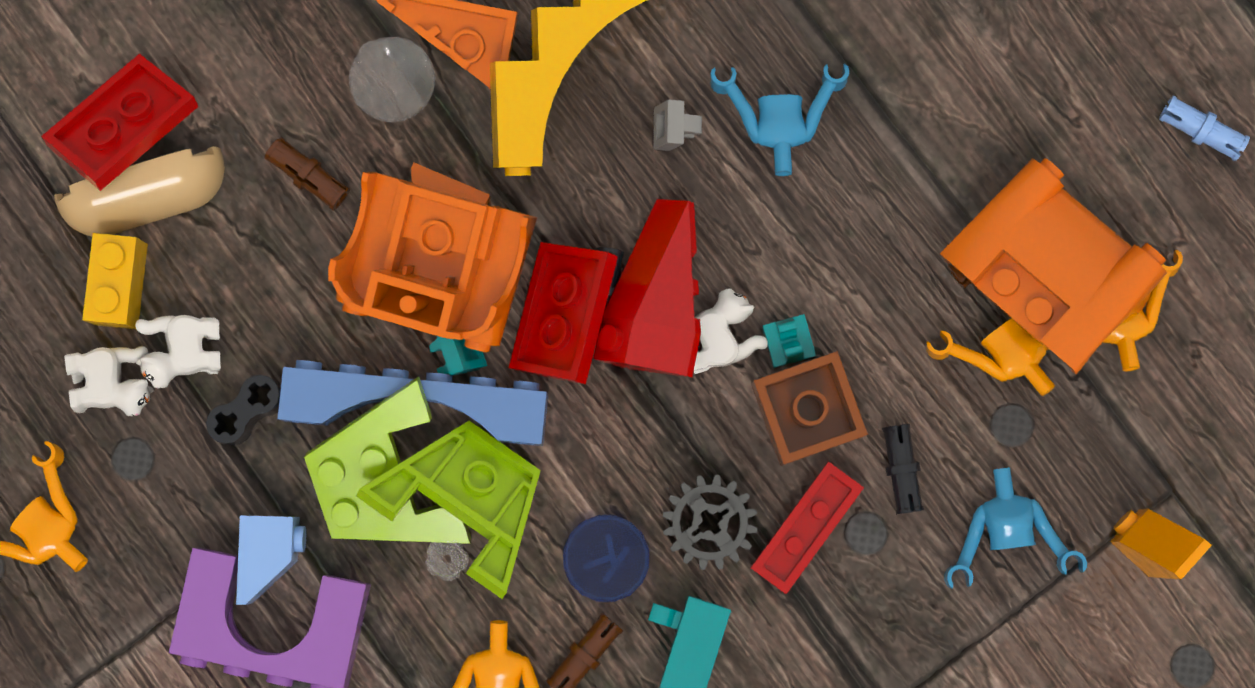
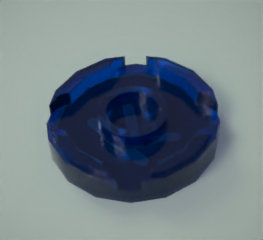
(606, 558)

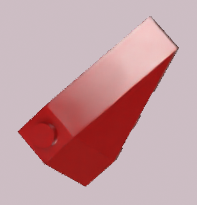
(652, 308)

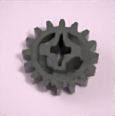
(721, 538)

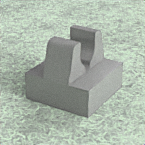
(673, 125)

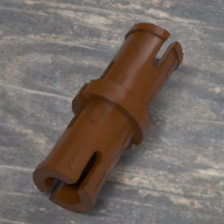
(307, 173)
(585, 654)

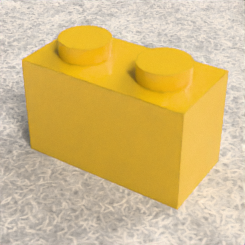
(115, 281)

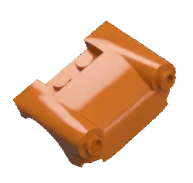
(432, 261)
(1054, 264)

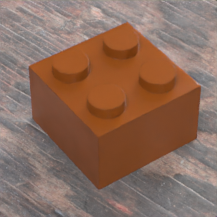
(808, 408)

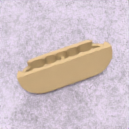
(144, 193)

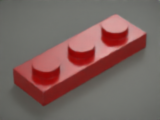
(806, 527)

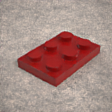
(120, 121)
(563, 312)

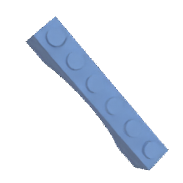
(323, 396)

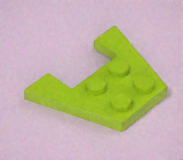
(361, 455)
(477, 484)

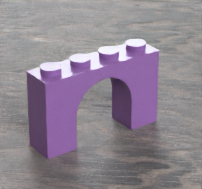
(208, 631)

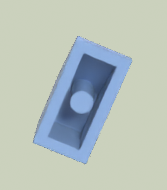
(266, 553)

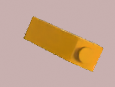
(1158, 544)

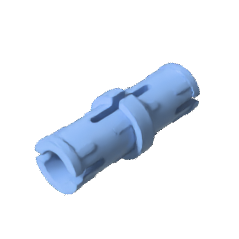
(1204, 128)

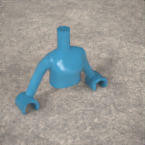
(780, 116)
(1010, 525)

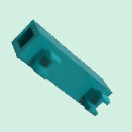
(695, 642)

